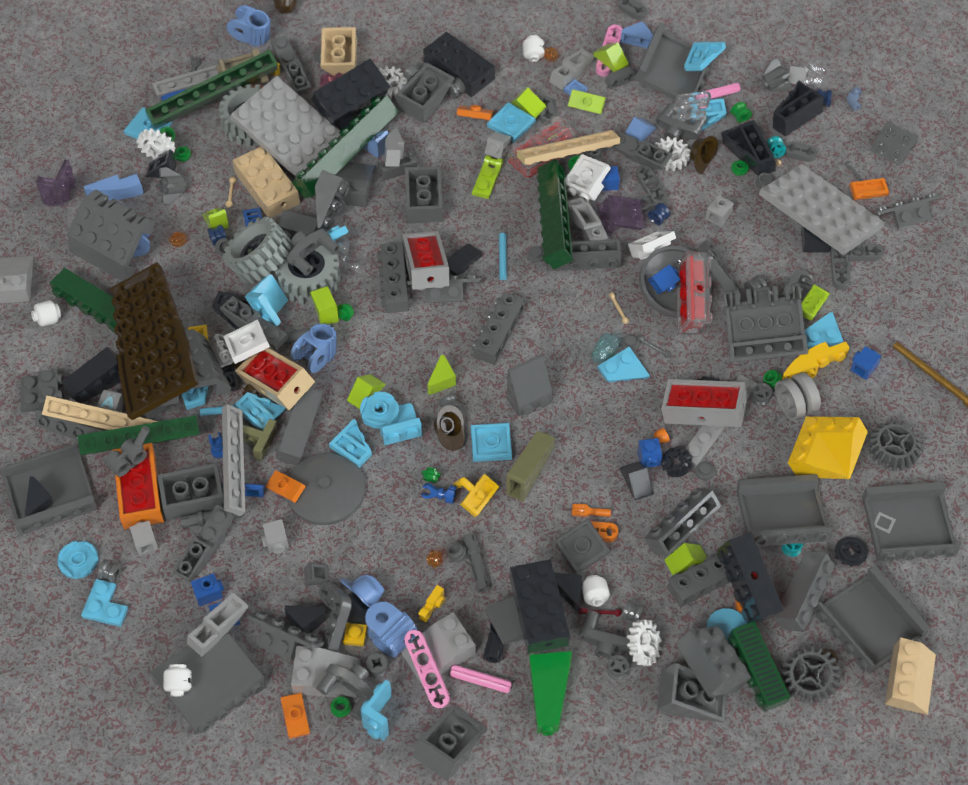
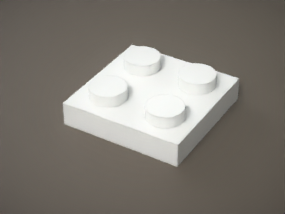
(246, 341)

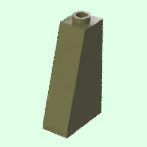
(529, 465)

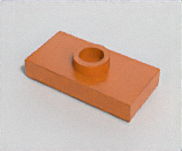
(475, 111)
(869, 188)
(285, 486)
(295, 715)

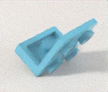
(267, 299)
(404, 428)
(371, 718)

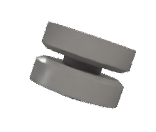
(798, 396)

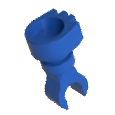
(217, 446)
(440, 493)

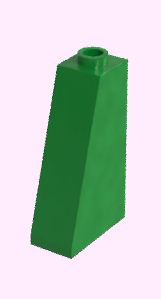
(549, 682)

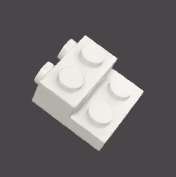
(586, 178)
(644, 246)

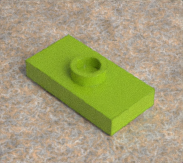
(586, 101)
(813, 302)

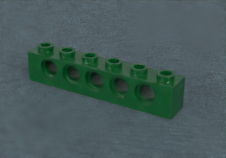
(159, 432)

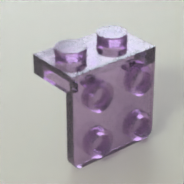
(57, 191)
(621, 213)

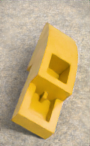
(817, 357)

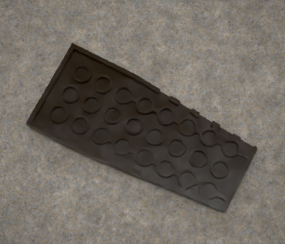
(151, 342)

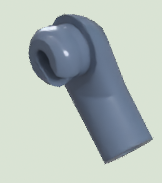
(853, 97)

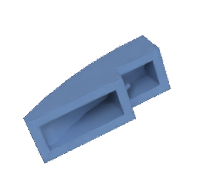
(117, 188)

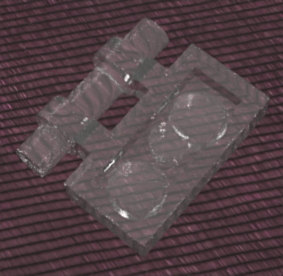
(691, 101)

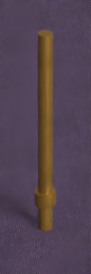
(932, 373)

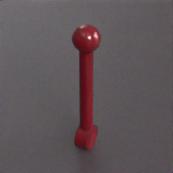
(617, 612)

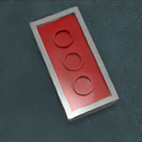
(425, 260)
(704, 403)

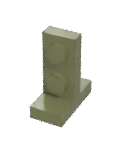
(260, 439)

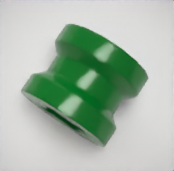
(741, 112)

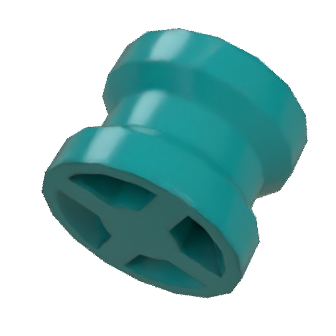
(776, 146)
(794, 551)

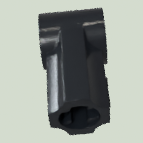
(494, 647)

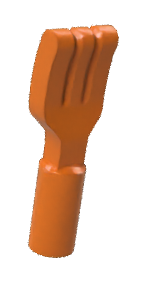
(584, 510)

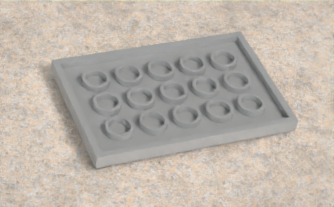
(284, 125)
(822, 209)

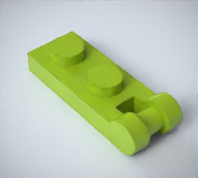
(487, 177)

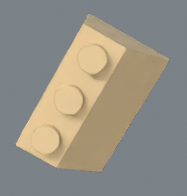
(338, 49)
(910, 676)

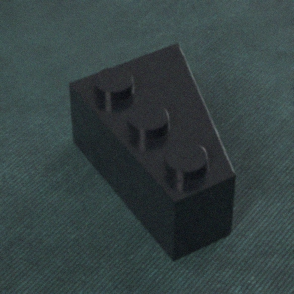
(797, 109)
(750, 146)
(93, 377)

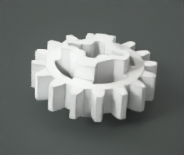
(395, 80)
(154, 143)
(679, 151)
(644, 642)

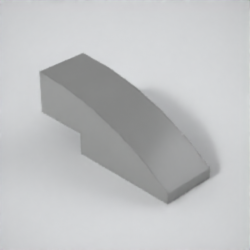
(571, 68)
(393, 148)
(582, 214)
(216, 624)

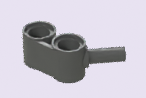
(131, 455)

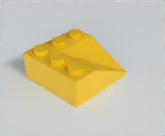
(828, 447)

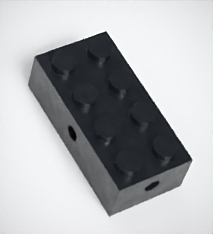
(459, 61)
(350, 92)
(749, 579)
(539, 606)

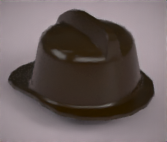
(285, 6)
(703, 152)
(450, 427)

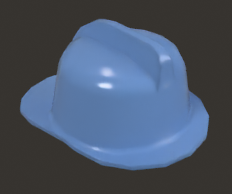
(366, 588)

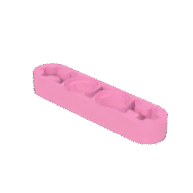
(609, 39)
(430, 667)

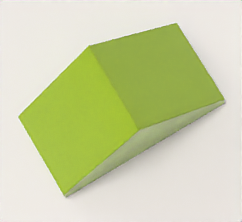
(612, 56)
(528, 102)
(216, 217)
(324, 305)
(442, 376)
(364, 387)
(685, 557)

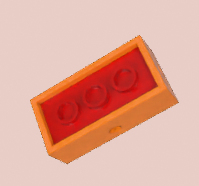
(140, 492)

